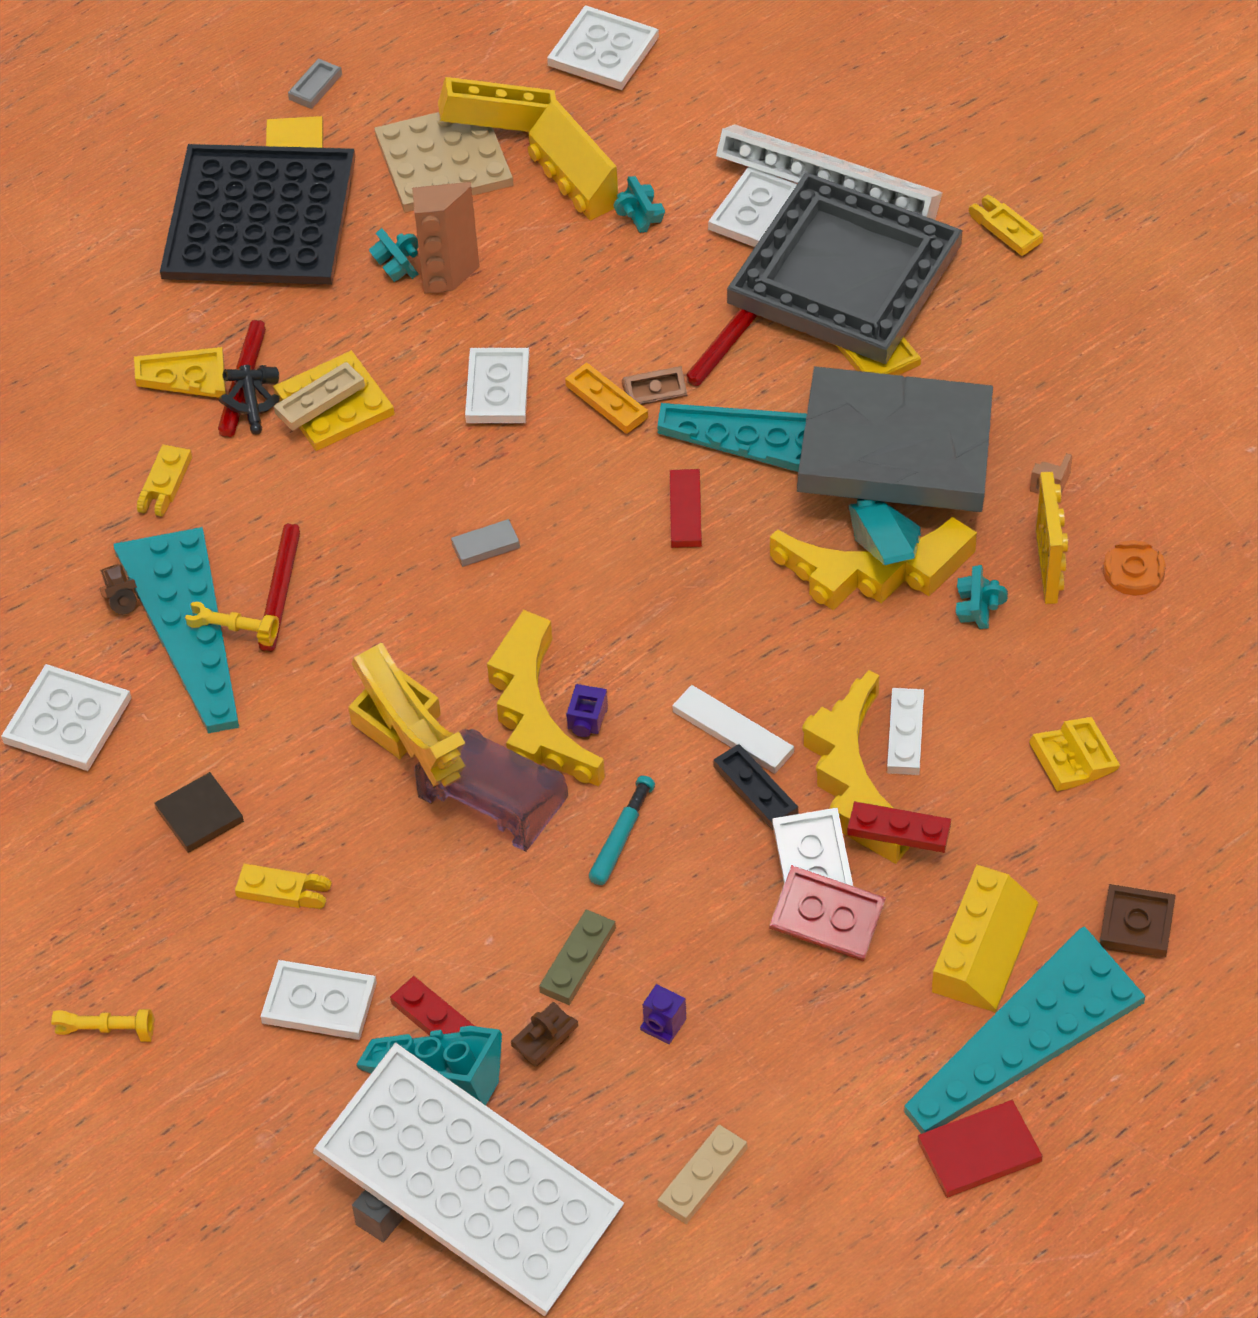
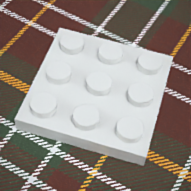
(603, 47)
(66, 717)

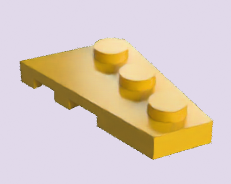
(183, 372)

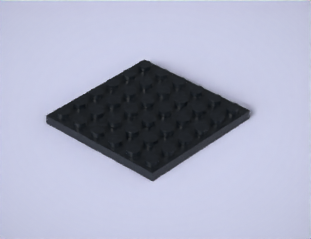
(258, 214)

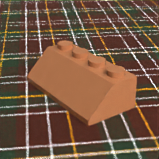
(445, 235)

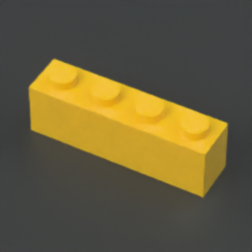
(492, 104)

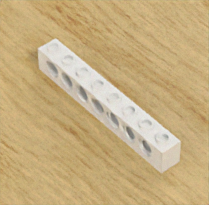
(792, 162)

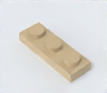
(319, 396)
(702, 1174)

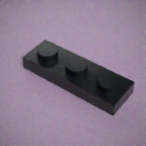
(754, 785)

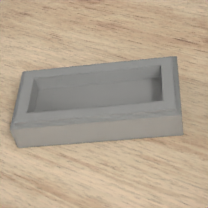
(315, 83)
(485, 542)

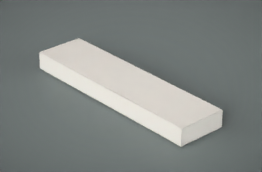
(733, 728)

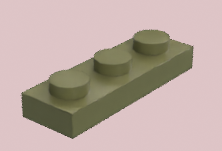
(577, 957)

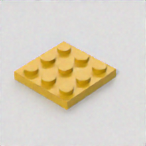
(346, 417)
(1049, 537)

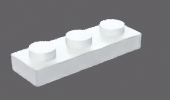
(905, 731)

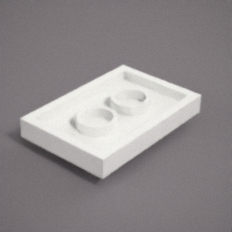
(751, 206)
(497, 385)
(813, 843)
(318, 999)

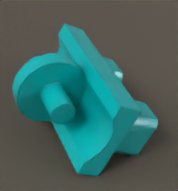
(637, 204)
(399, 265)
(983, 594)

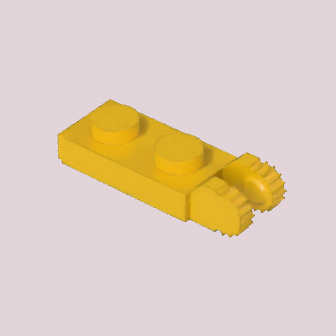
(1006, 225)
(164, 479)
(281, 887)

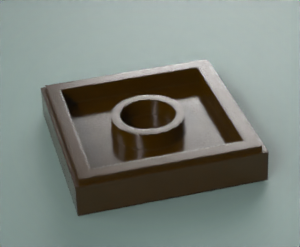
(199, 812)

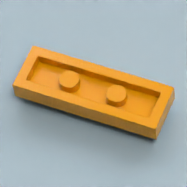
(606, 398)

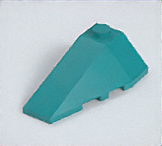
(884, 531)
(463, 1057)

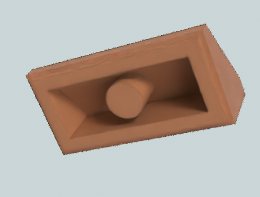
(655, 385)

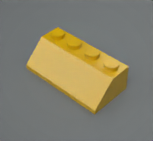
(574, 161)
(984, 940)

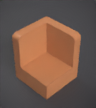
(1061, 473)

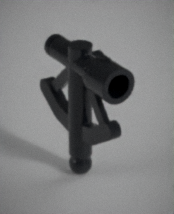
(249, 380)

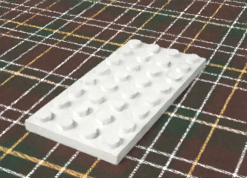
(469, 1178)

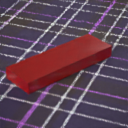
(685, 508)

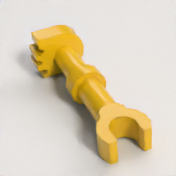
(266, 628)
(71, 1022)

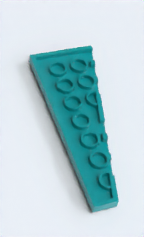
(749, 433)
(169, 576)
(1052, 1012)

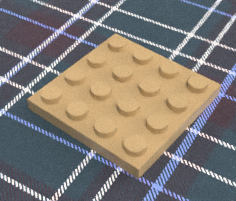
(439, 153)

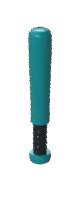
(615, 842)

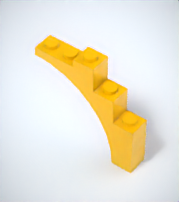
(838, 573)
(520, 707)
(402, 710)
(840, 768)

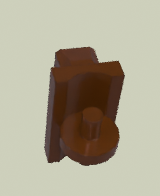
(118, 590)
(544, 1033)

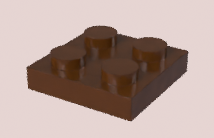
(1137, 920)

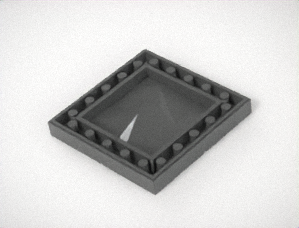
(845, 267)
(896, 439)

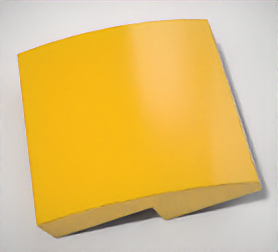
(1074, 753)

